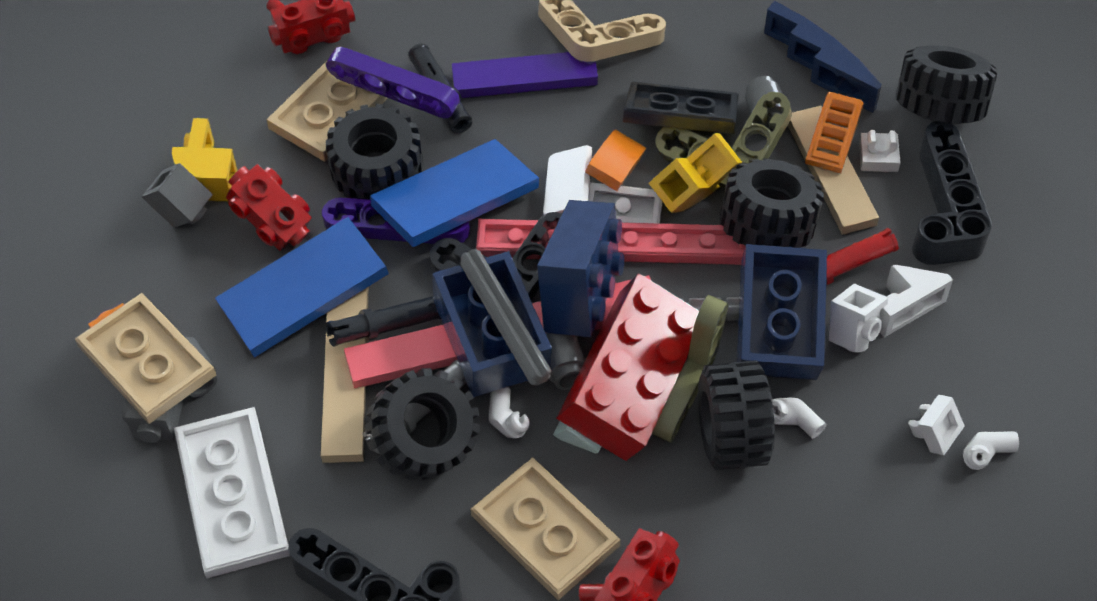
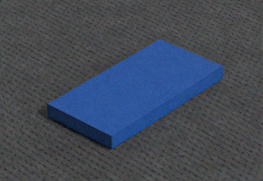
(454, 192)
(301, 286)

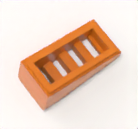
(840, 111)

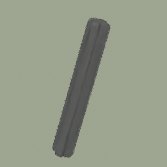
(505, 317)

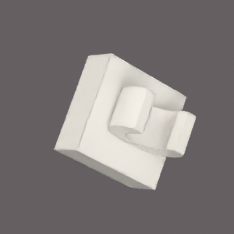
(879, 151)
(938, 424)

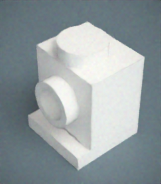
(856, 318)

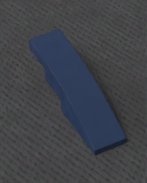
(829, 60)

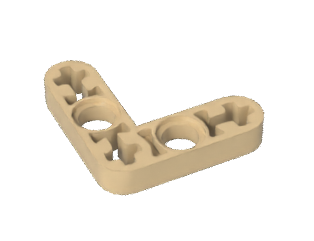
(599, 40)

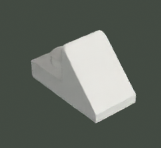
(912, 296)

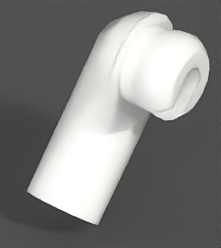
(795, 412)
(503, 418)
(986, 444)

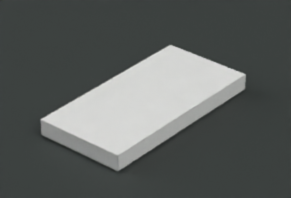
(231, 492)

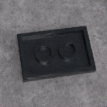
(681, 107)

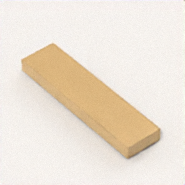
(843, 190)

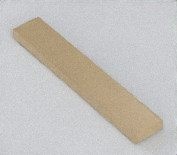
(342, 403)

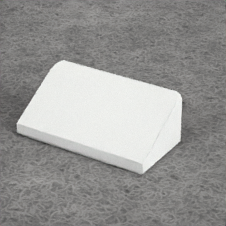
(567, 178)
(631, 203)

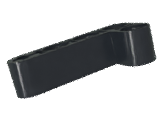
(962, 217)
(367, 578)

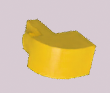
(207, 164)
(697, 176)

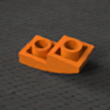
(615, 160)

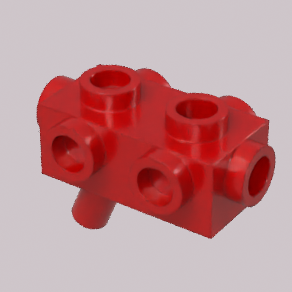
(308, 23)
(260, 198)
(641, 572)

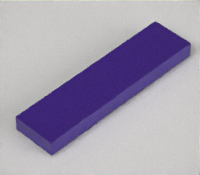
(522, 74)

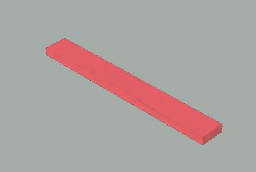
(638, 241)
(416, 350)

